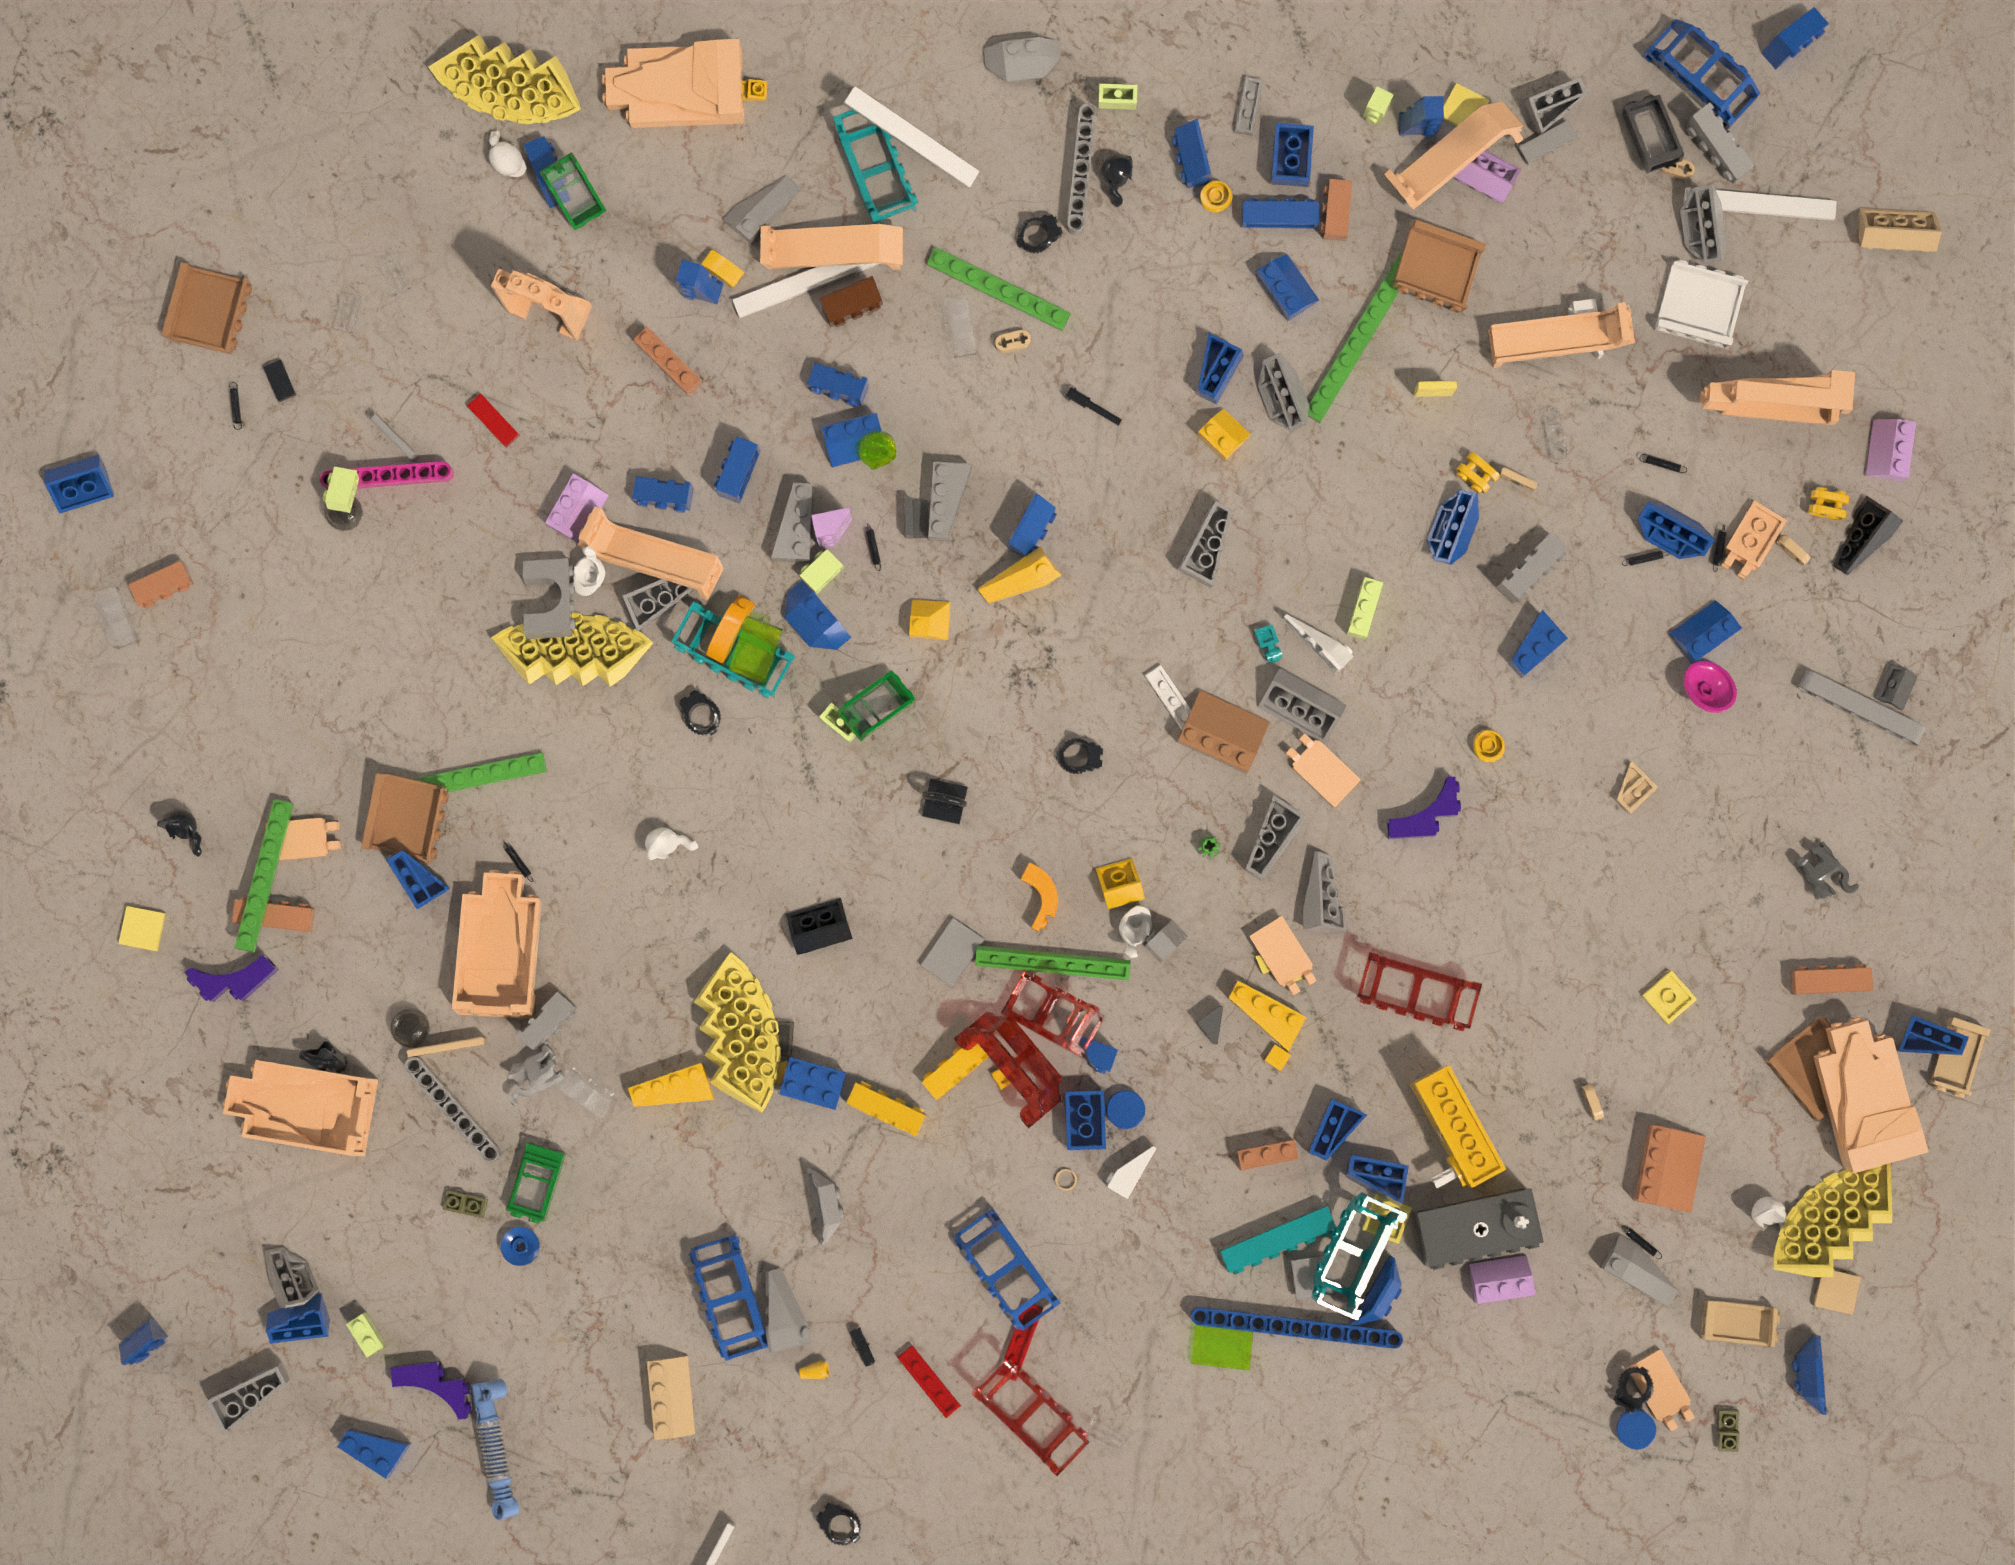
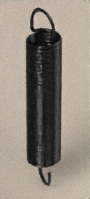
(234, 396)
(1663, 463)
(873, 547)
(1719, 548)
(1645, 558)
(518, 862)
(1641, 1242)

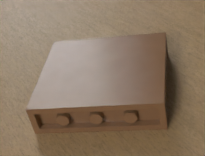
(1438, 266)
(206, 309)
(405, 816)
(1797, 1068)

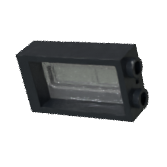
(1652, 133)

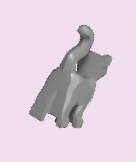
(538, 1074)

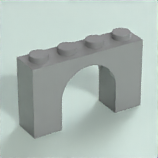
(559, 620)

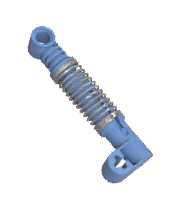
(487, 1423)

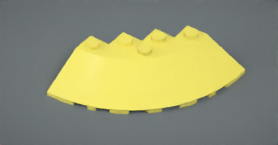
(507, 85)
(593, 650)
(745, 1064)
(1832, 1218)

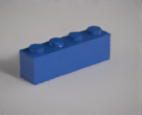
(1280, 213)

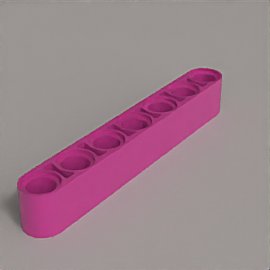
(396, 475)

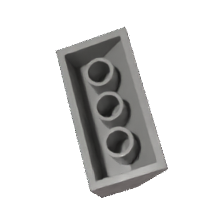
(1302, 706)

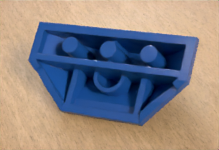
(1454, 527)
(1674, 531)
(813, 619)
(1381, 1294)
(1809, 1374)

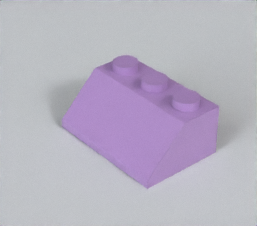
(1489, 175)
(1890, 449)
(574, 507)
(831, 526)
(1501, 1279)

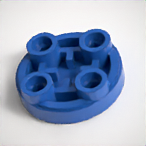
(1125, 1109)
(1636, 1429)

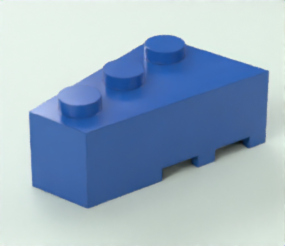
(1423, 118)
(1218, 367)
(415, 879)
(1932, 1039)
(299, 1322)

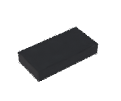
(280, 380)

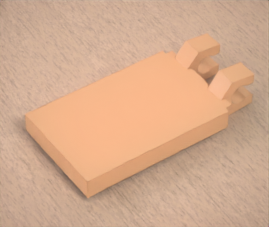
(1753, 538)
(1323, 770)
(308, 839)
(1283, 954)
(1668, 1392)

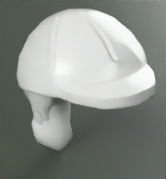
(505, 157)
(588, 573)
(665, 841)
(1135, 928)
(1769, 1212)

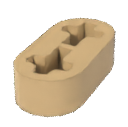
(1678, 173)
(1011, 337)
(1793, 550)
(1592, 1102)

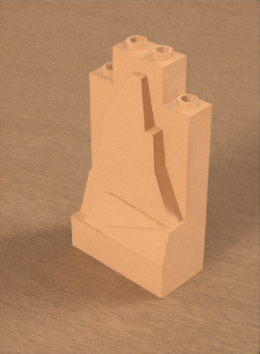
(678, 85)
(520, 290)
(1785, 399)
(497, 949)
(1867, 1098)
(303, 1107)

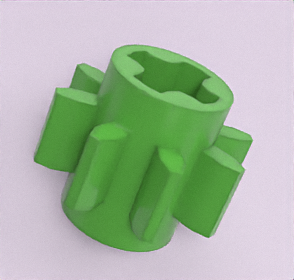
(1206, 851)

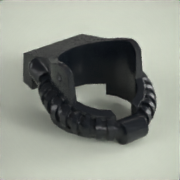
(1049, 223)
(690, 703)
(1093, 762)
(324, 1057)
(1623, 1397)
(825, 1518)

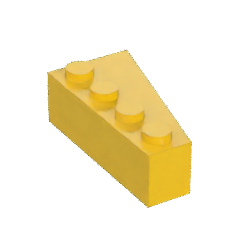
(1273, 1017)
(953, 1070)
(677, 1087)
(886, 1109)

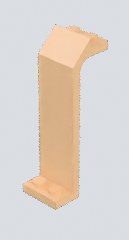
(1455, 152)
(832, 246)
(1561, 335)
(650, 554)

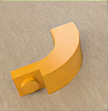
(729, 628)
(1044, 885)

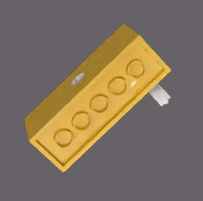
(1468, 1147)

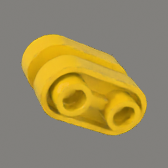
(1478, 483)
(1822, 495)

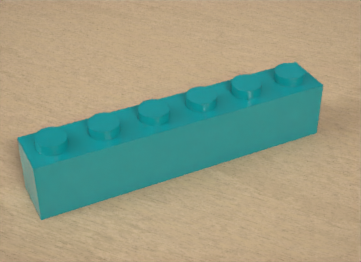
(1278, 1239)

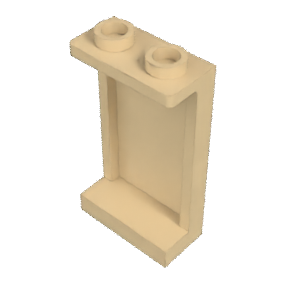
(1957, 1071)
(1740, 1323)

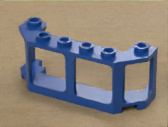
(1693, 80)
(1020, 1258)
(745, 1293)

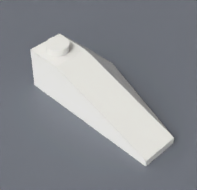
(1327, 649)

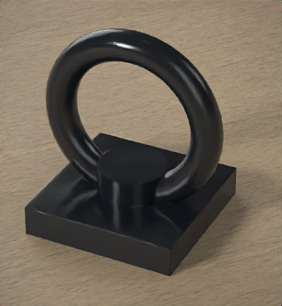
(944, 801)

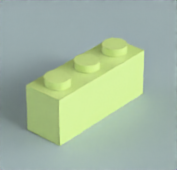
(1364, 608)

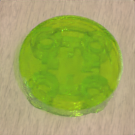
(877, 449)

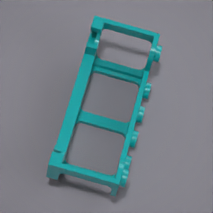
(860, 176)
(710, 618)
(1369, 1257)

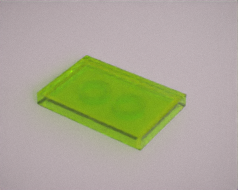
(756, 649)
(1222, 1347)

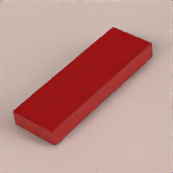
(493, 420)

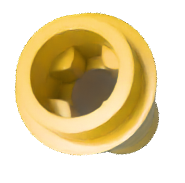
(816, 1370)

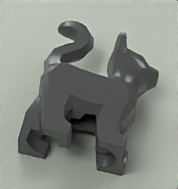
(1822, 869)

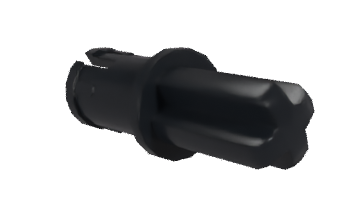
(862, 1347)

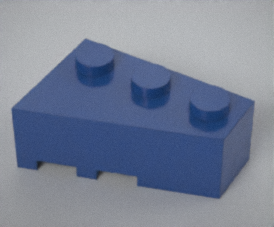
(1795, 37)
(541, 157)
(696, 283)
(838, 385)
(663, 494)
(1538, 643)
(1334, 1128)
(1379, 1177)
(374, 1451)

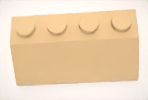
(1899, 230)
(671, 1397)

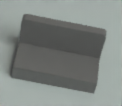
(916, 518)
(1897, 686)

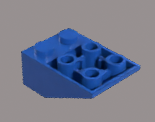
(141, 1342)

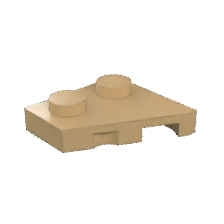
(1635, 789)

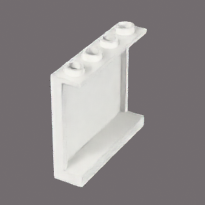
(1701, 304)

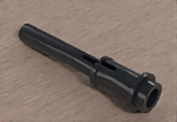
(1084, 401)

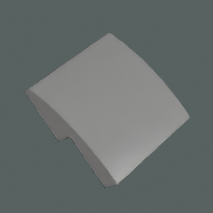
(1304, 1274)

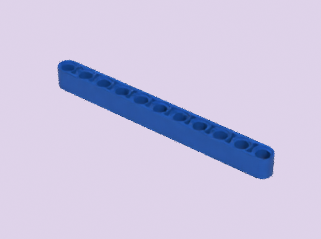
(1305, 1331)

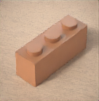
(1336, 209)
(161, 585)
(1267, 1154)

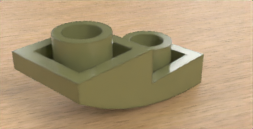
(465, 1204)
(1728, 1430)

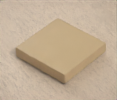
(1837, 1292)

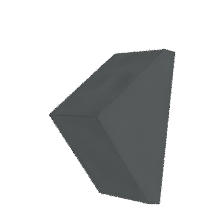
(1211, 1024)

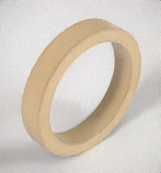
(1057, 1184)

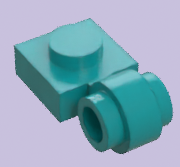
(1267, 638)

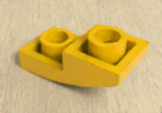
(754, 90)
(723, 268)

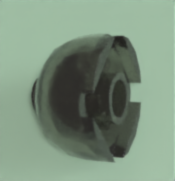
(343, 520)
(410, 1027)

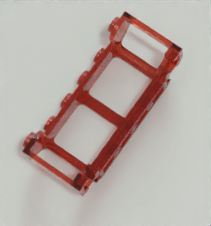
(1419, 974)
(1037, 1022)
(1011, 1067)
(1015, 1425)

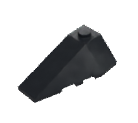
(1870, 530)

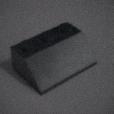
(818, 926)

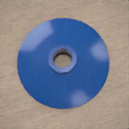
(510, 1248)

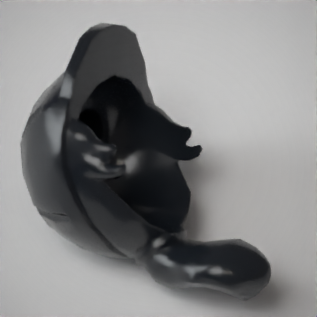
(1115, 174)
(184, 825)

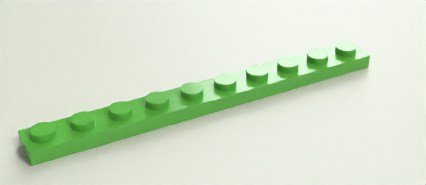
(1354, 346)

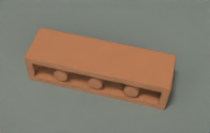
(667, 361)
(280, 916)
(1831, 980)

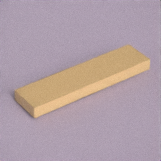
(446, 1047)

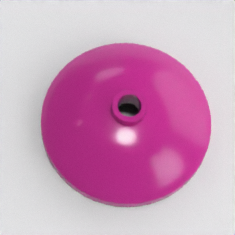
(1710, 687)

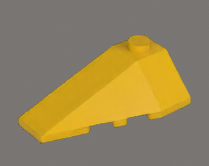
(1025, 575)

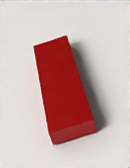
(1021, 1339)
(929, 1381)

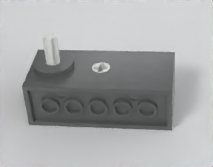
(1507, 1224)

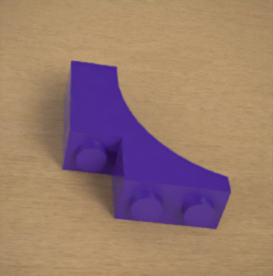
(1424, 823)
(241, 983)
(429, 1377)

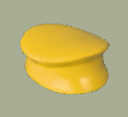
(1216, 196)
(1488, 746)

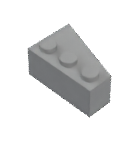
(1554, 103)
(1165, 941)
(547, 1022)

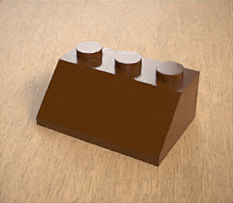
(851, 302)

